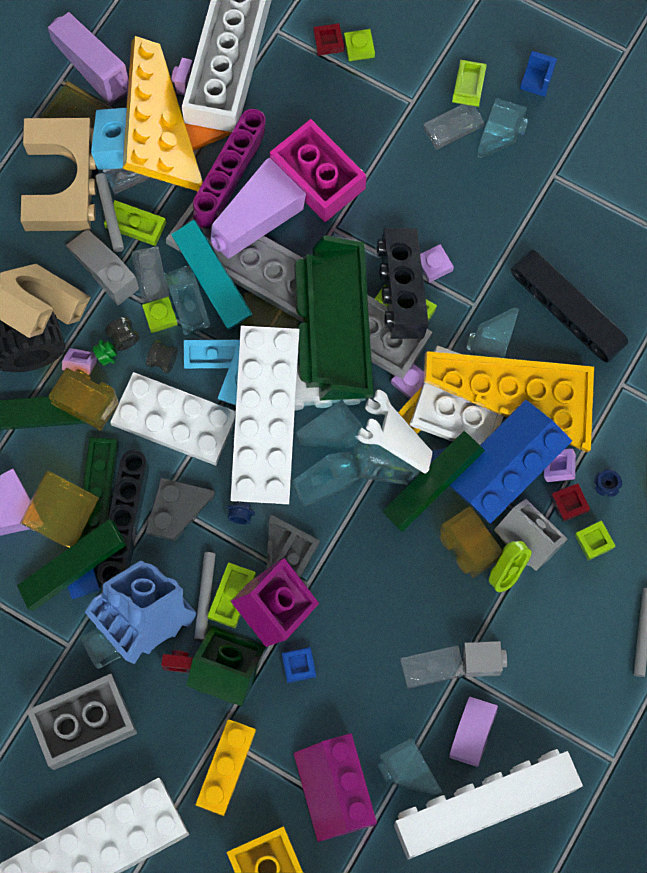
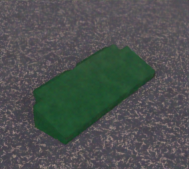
(335, 324)

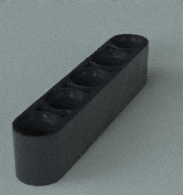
(569, 306)
(126, 506)

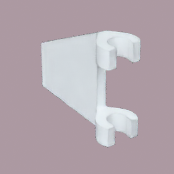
(395, 434)

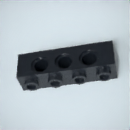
(402, 245)

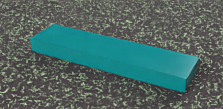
(211, 274)

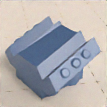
(140, 610)

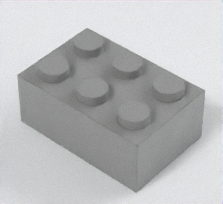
(81, 722)

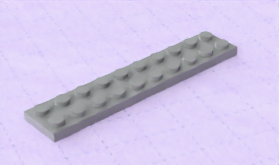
(269, 273)

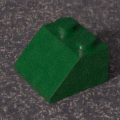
(225, 666)

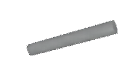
(109, 212)
(204, 596)
(641, 647)

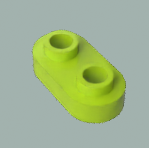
(509, 566)

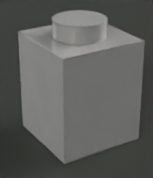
(484, 659)

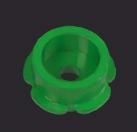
(105, 352)

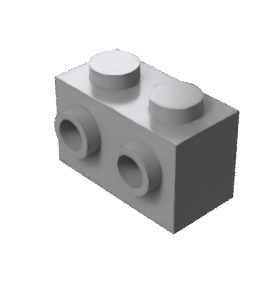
(535, 530)

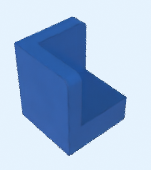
(538, 73)

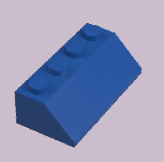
(511, 461)

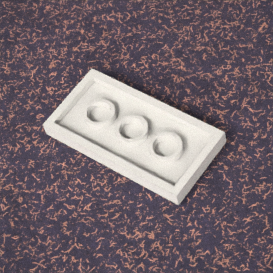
(174, 418)

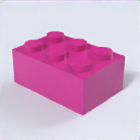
(319, 170)

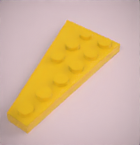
(154, 128)
(502, 384)

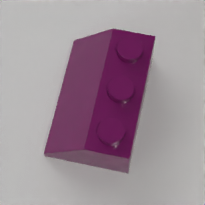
(335, 788)

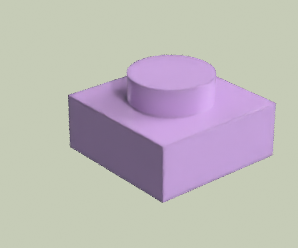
(181, 75)
(435, 263)
(79, 360)
(411, 382)
(561, 467)

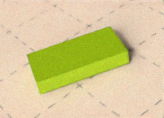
(469, 83)

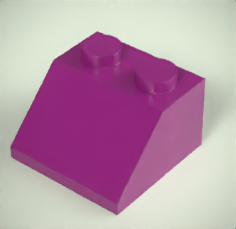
(275, 603)

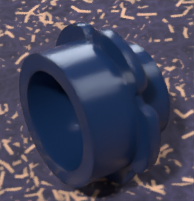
(615, 483)
(240, 513)

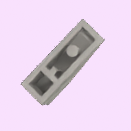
(104, 266)

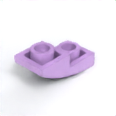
(473, 731)

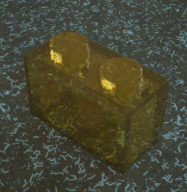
(84, 398)
(470, 542)

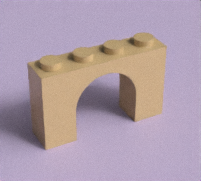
(72, 207)
(32, 295)

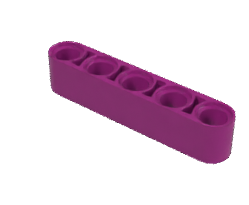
(226, 178)

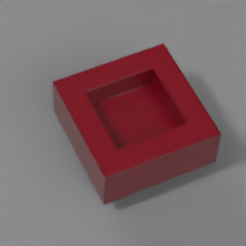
(328, 39)
(570, 502)
(177, 662)

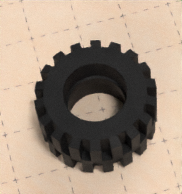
(26, 354)

